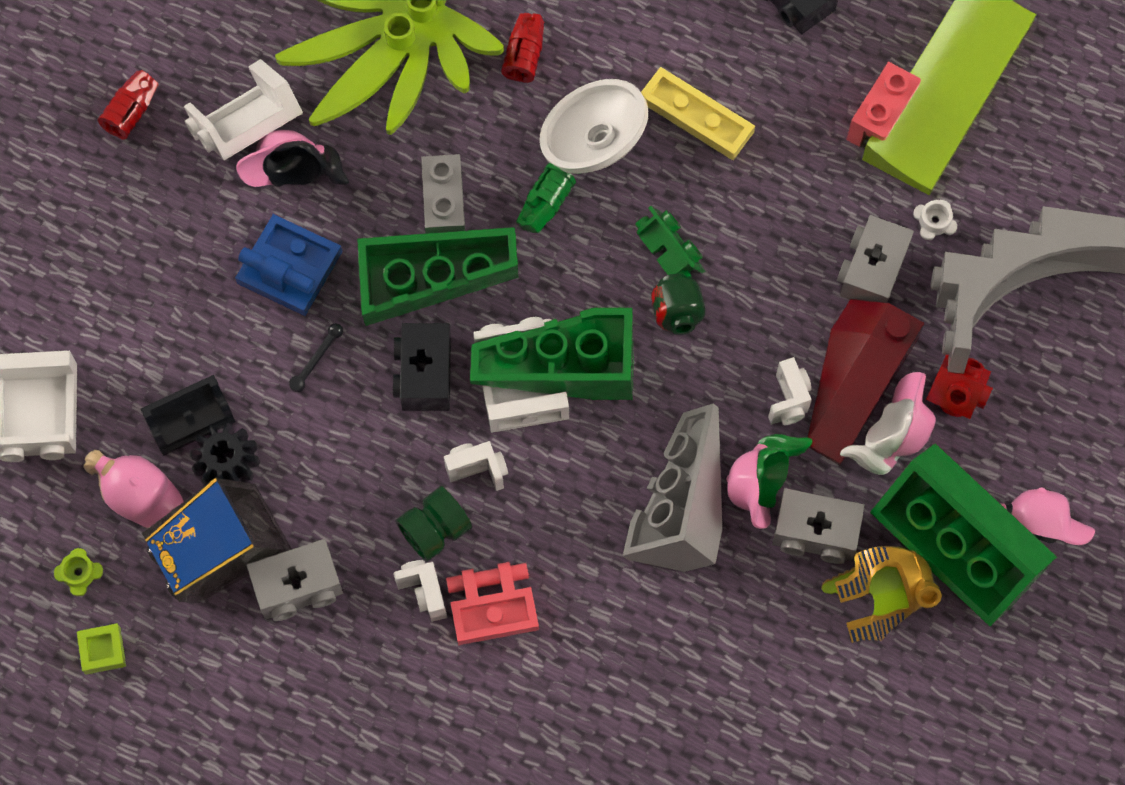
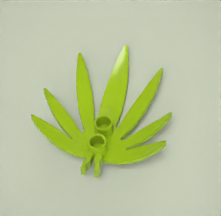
(403, 31)

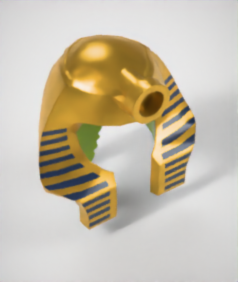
(897, 581)

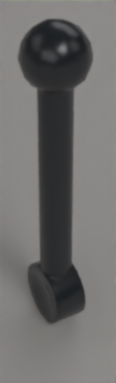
(297, 383)

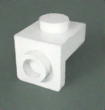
(795, 387)
(470, 460)

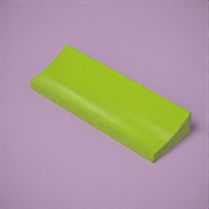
(956, 80)

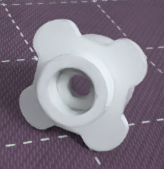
(937, 208)

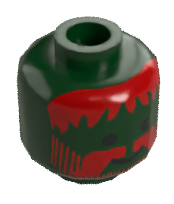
(678, 304)

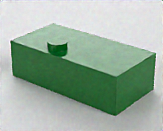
(962, 534)

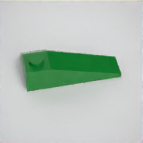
(578, 356)

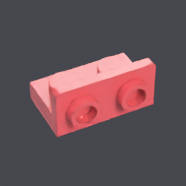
(883, 104)

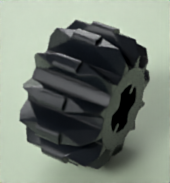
(211, 448)

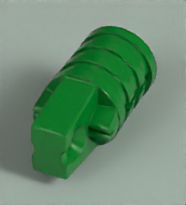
(545, 198)

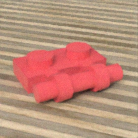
(493, 614)

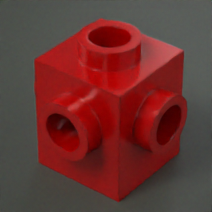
(958, 392)

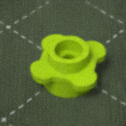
(78, 560)

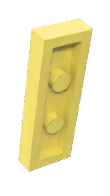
(697, 113)

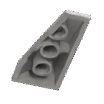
(685, 511)

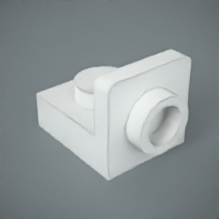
(429, 594)

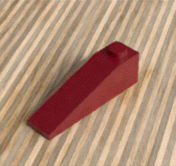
(858, 367)

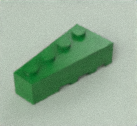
(430, 268)

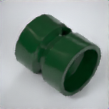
(438, 520)

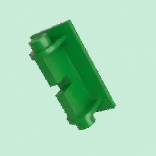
(660, 233)

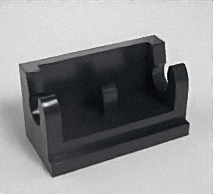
(187, 413)

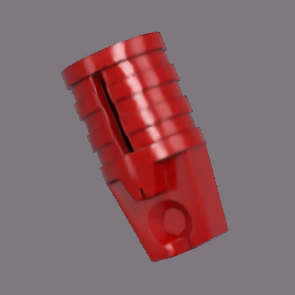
(524, 48)
(128, 105)

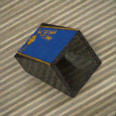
(213, 538)

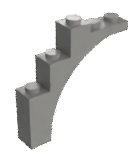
(1055, 245)

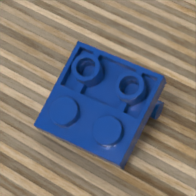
(288, 264)

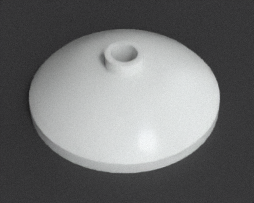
(594, 126)

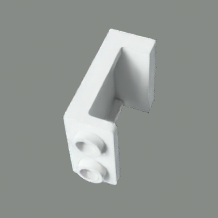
(247, 116)
(37, 405)
(518, 408)

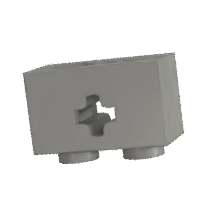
(443, 193)
(881, 242)
(838, 520)
(273, 581)

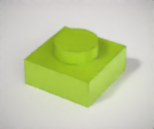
(101, 649)

